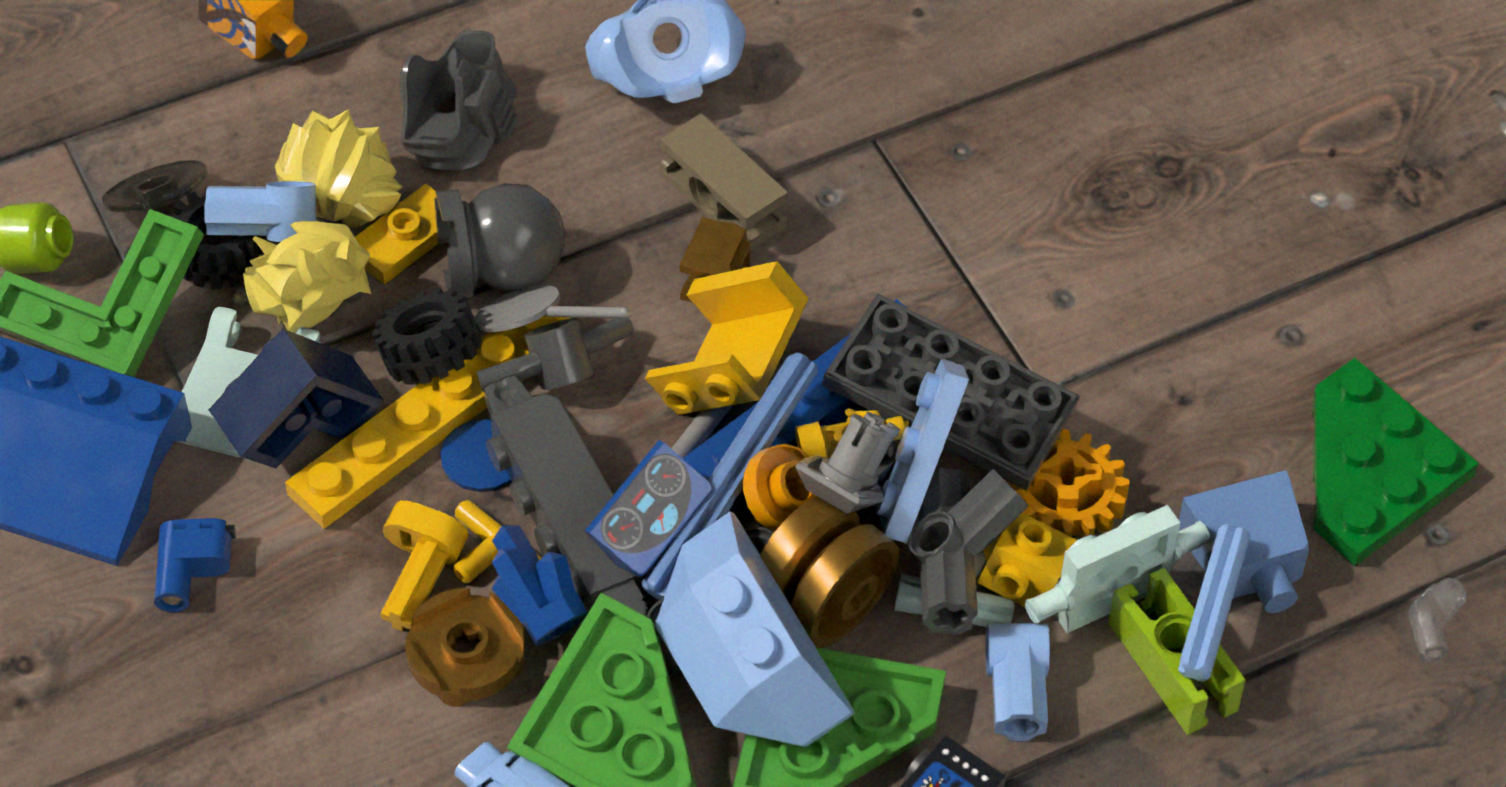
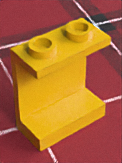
(751, 325)

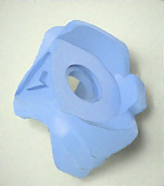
(626, 57)

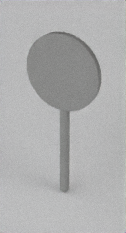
(532, 303)

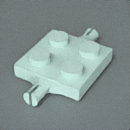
(1112, 560)

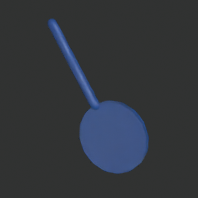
(467, 459)

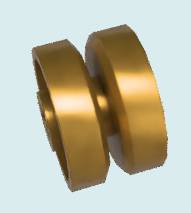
(830, 568)

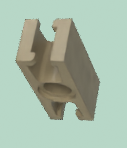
(723, 179)

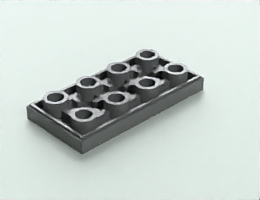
(1005, 414)

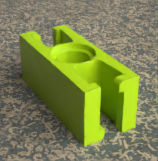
(1148, 645)

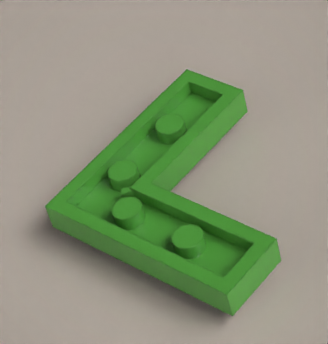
(131, 313)

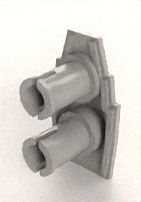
(849, 475)

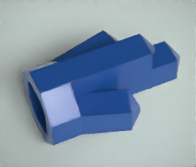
(535, 588)

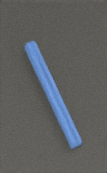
(727, 478)

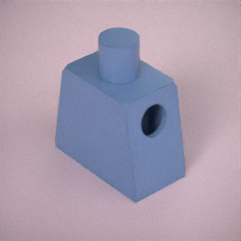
(1276, 531)

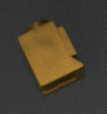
(714, 250)

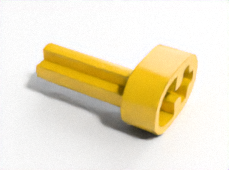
(433, 542)

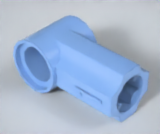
(259, 209)
(1018, 665)

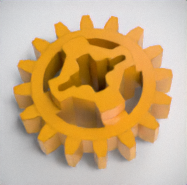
(1077, 488)

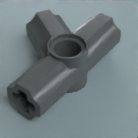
(951, 539)

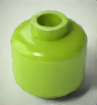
(33, 238)

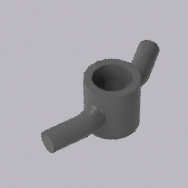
(558, 353)

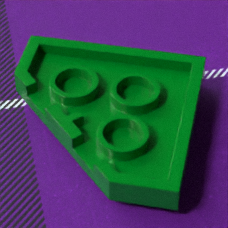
(1376, 462)

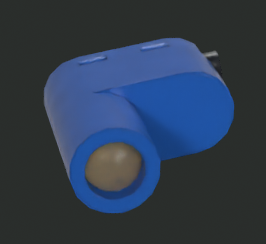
(186, 551)

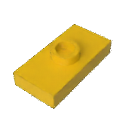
(401, 235)

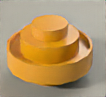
(773, 484)

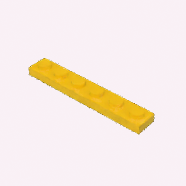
(401, 432)

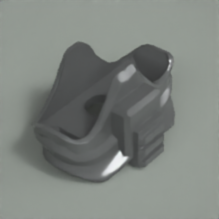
(483, 95)

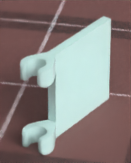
(212, 373)

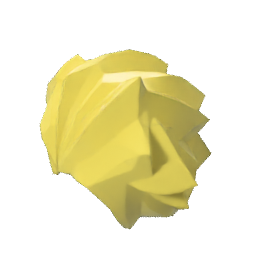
(346, 165)
(306, 274)

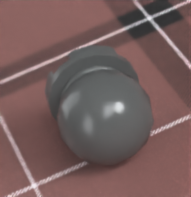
(502, 237)

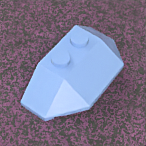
(745, 642)

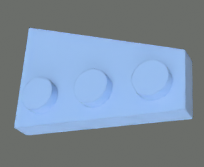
(921, 449)

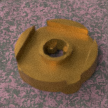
(470, 675)

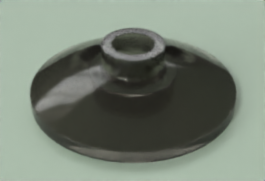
(155, 188)

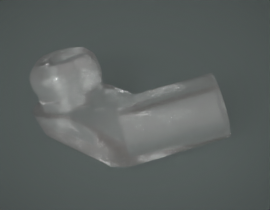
(1431, 613)

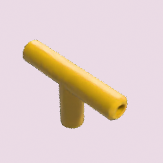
(483, 554)

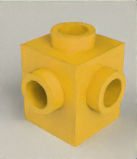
(1025, 559)

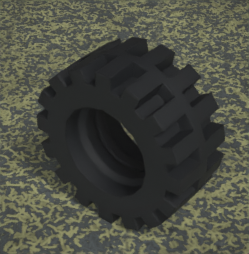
(427, 336)

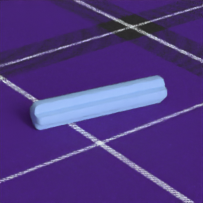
(1214, 602)

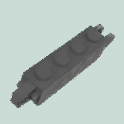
(557, 487)

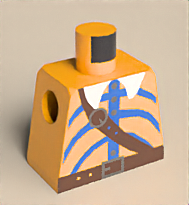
(254, 25)

